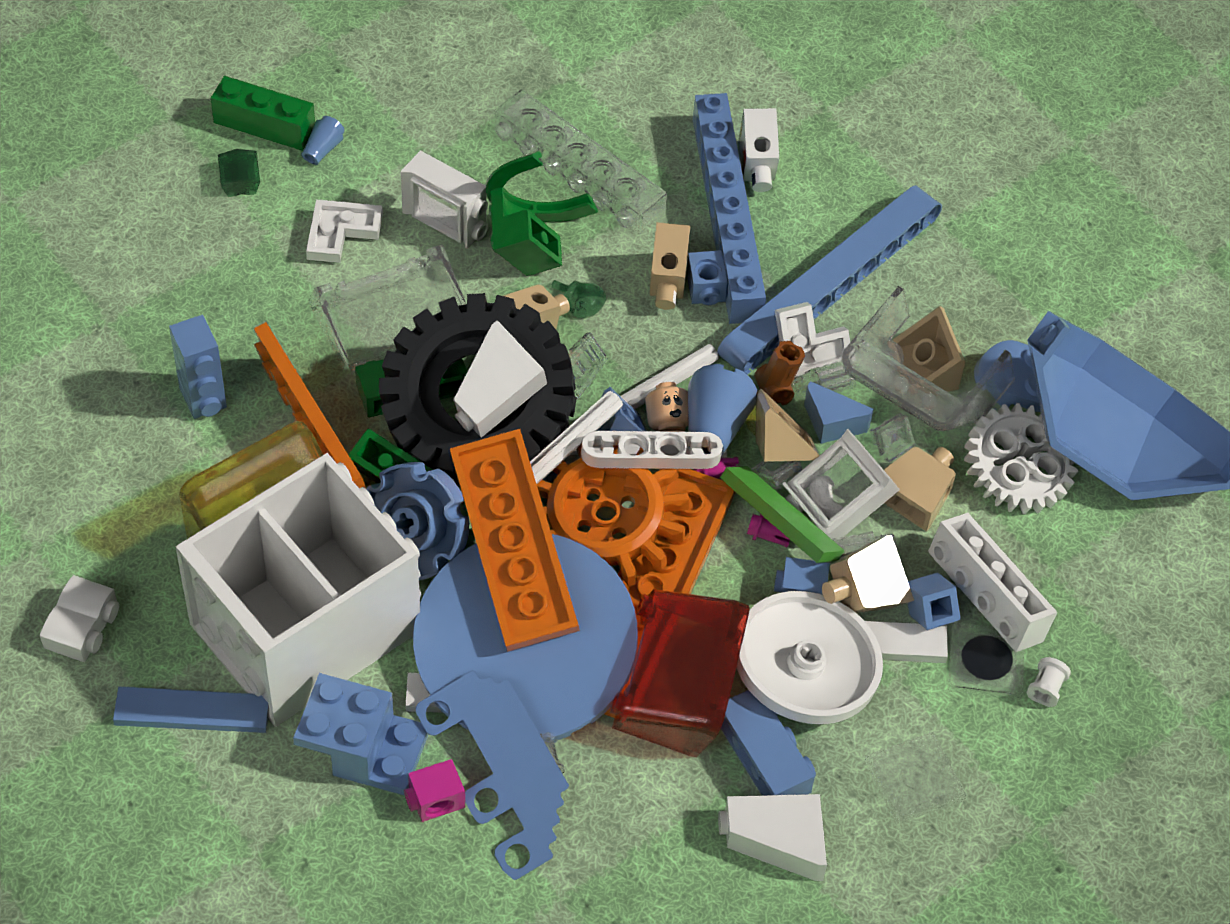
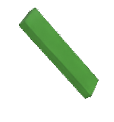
(782, 514)

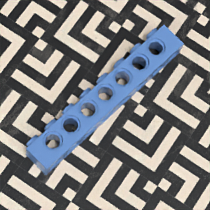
(728, 205)

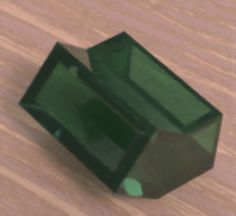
(239, 172)

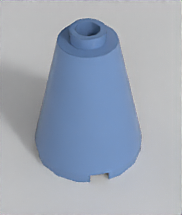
(719, 402)

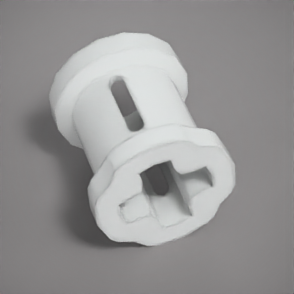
(1048, 681)

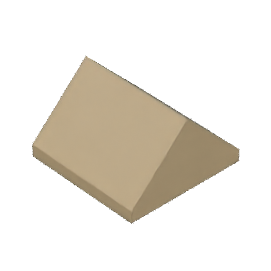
(933, 350)
(779, 435)

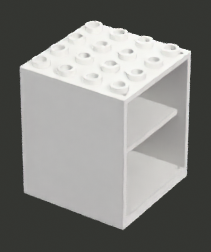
(301, 585)

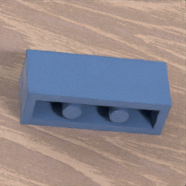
(198, 366)
(766, 748)

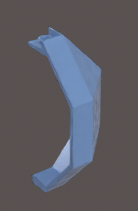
(1123, 417)

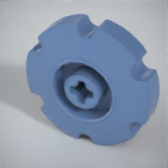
(425, 511)

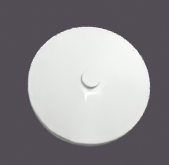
(809, 658)

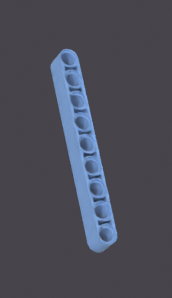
(833, 275)

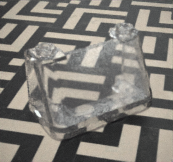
(371, 311)

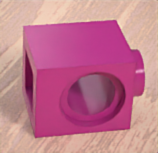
(435, 790)

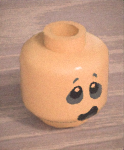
(667, 408)

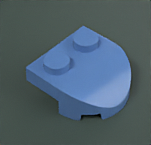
(1023, 389)

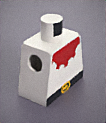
(759, 156)

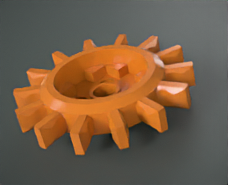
(642, 523)

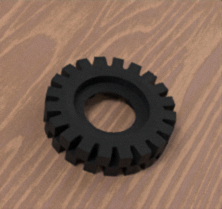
(437, 342)

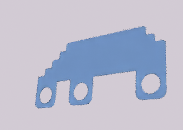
(520, 762)

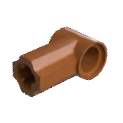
(778, 374)

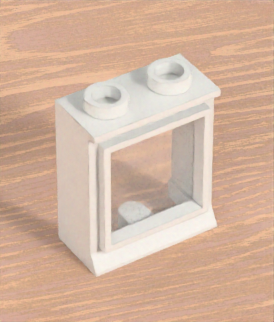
(444, 199)
(840, 487)

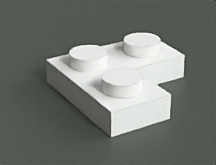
(337, 220)
(797, 325)

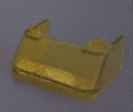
(246, 475)

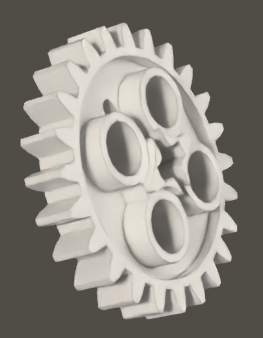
(1010, 431)

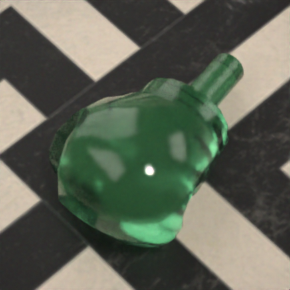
(583, 297)

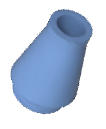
(324, 137)

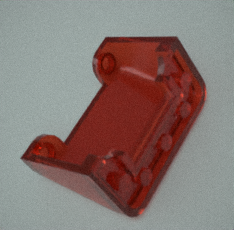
(682, 670)

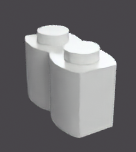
(79, 618)

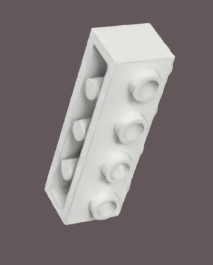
(992, 582)

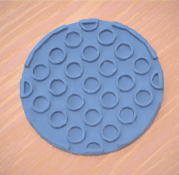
(557, 680)

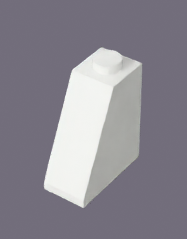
(497, 382)
(777, 831)

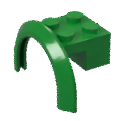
(519, 224)

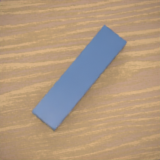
(190, 710)

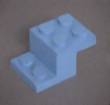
(361, 733)

